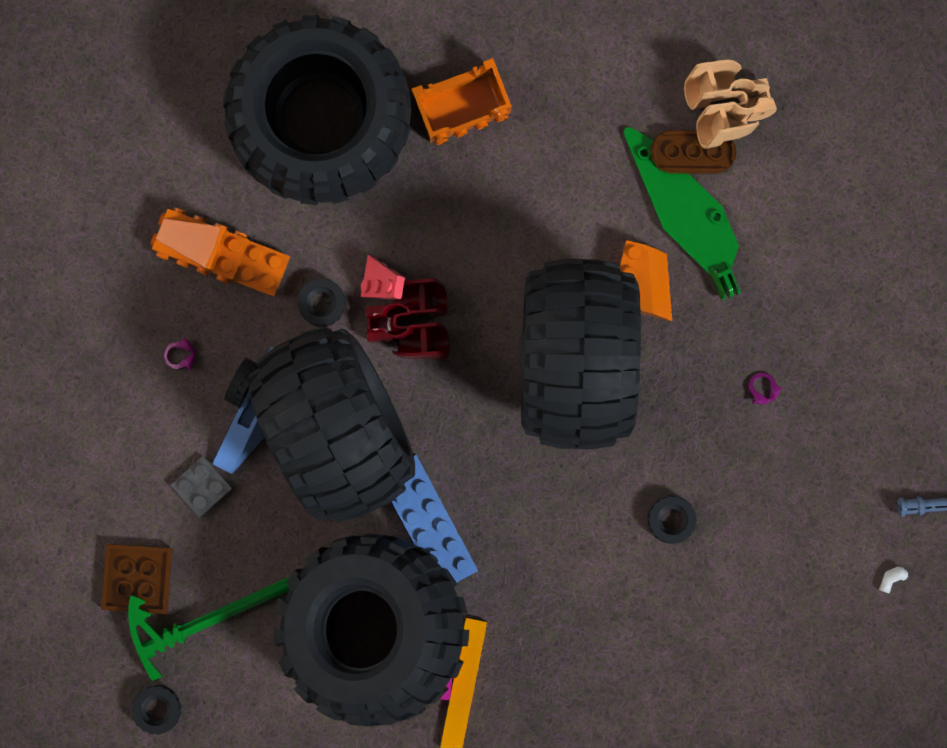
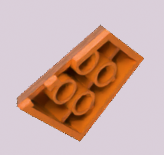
(652, 275)

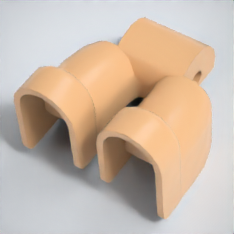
(726, 121)

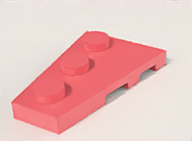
(381, 281)

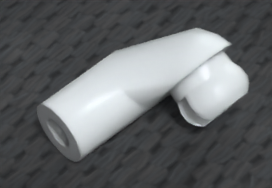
(892, 576)

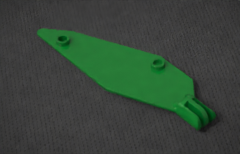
(689, 216)

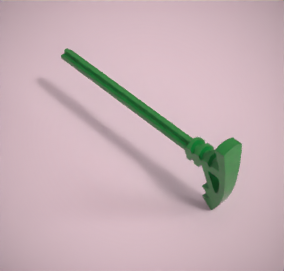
(180, 632)

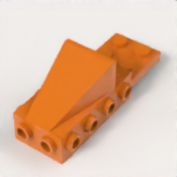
(218, 252)

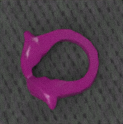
(186, 363)
(758, 397)

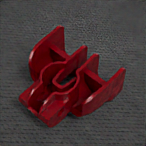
(417, 340)

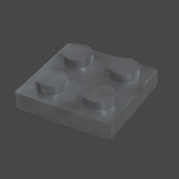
(201, 487)

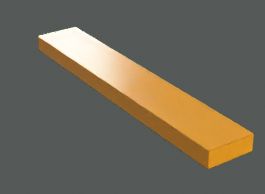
(464, 686)

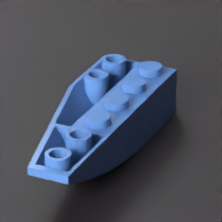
(241, 438)

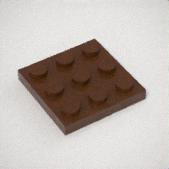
(139, 573)

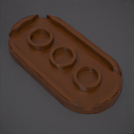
(682, 154)

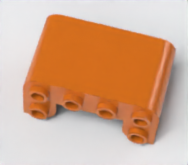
(462, 103)

